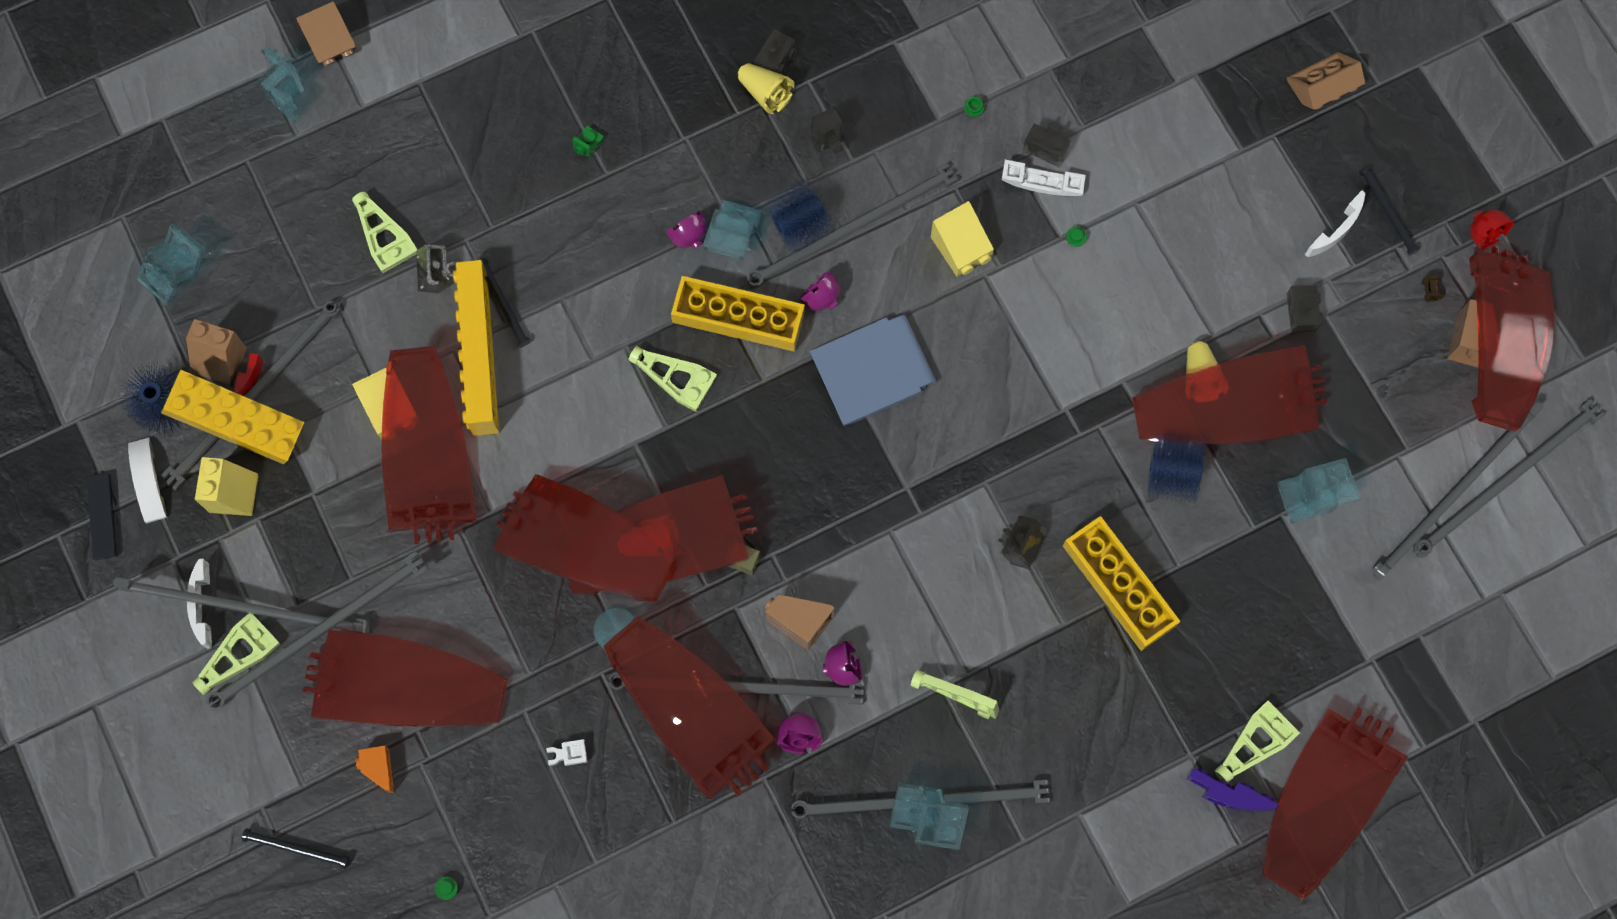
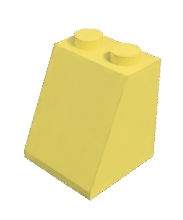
(961, 239)
(371, 394)
(226, 487)

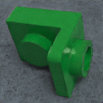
(587, 142)

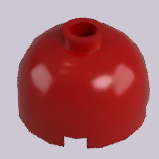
(1488, 227)

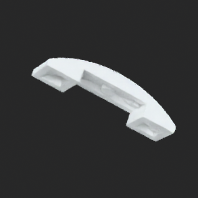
(1043, 181)
(1323, 242)
(145, 480)
(199, 576)

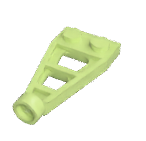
(396, 251)
(697, 386)
(255, 634)
(984, 705)
(1274, 725)

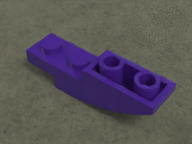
(1239, 798)

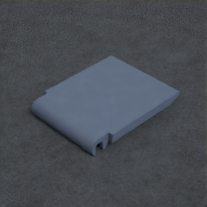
(873, 368)

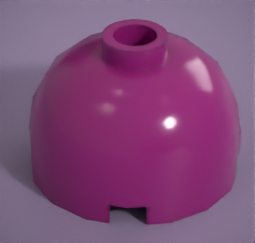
(689, 231)
(822, 293)
(842, 665)
(799, 733)

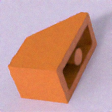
(376, 765)

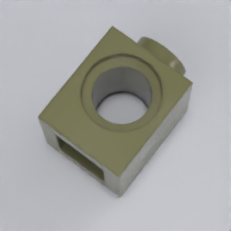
(748, 566)

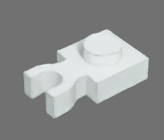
(571, 753)

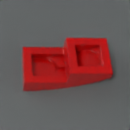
(246, 380)

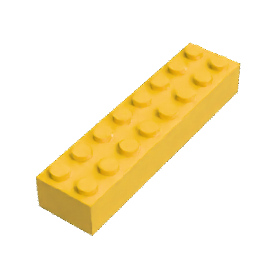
(477, 348)

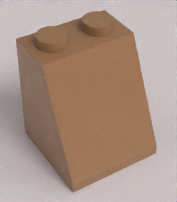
(326, 34)
(1465, 336)
(214, 352)
(799, 618)

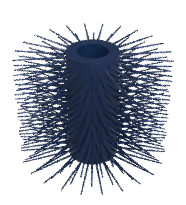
(799, 216)
(152, 395)
(1186, 471)

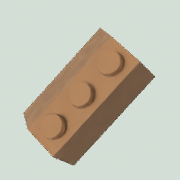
(1327, 80)

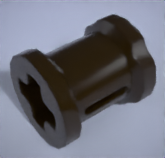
(1432, 288)

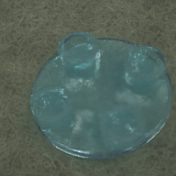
(610, 623)

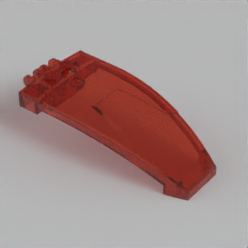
(1513, 335)
(1234, 400)
(423, 447)
(692, 526)
(582, 541)
(401, 684)
(690, 708)
(1328, 800)

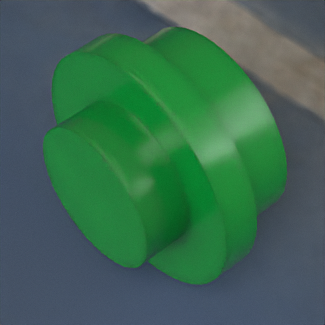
(974, 107)
(1076, 236)
(446, 888)

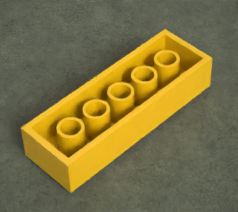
(738, 313)
(232, 417)
(1121, 583)

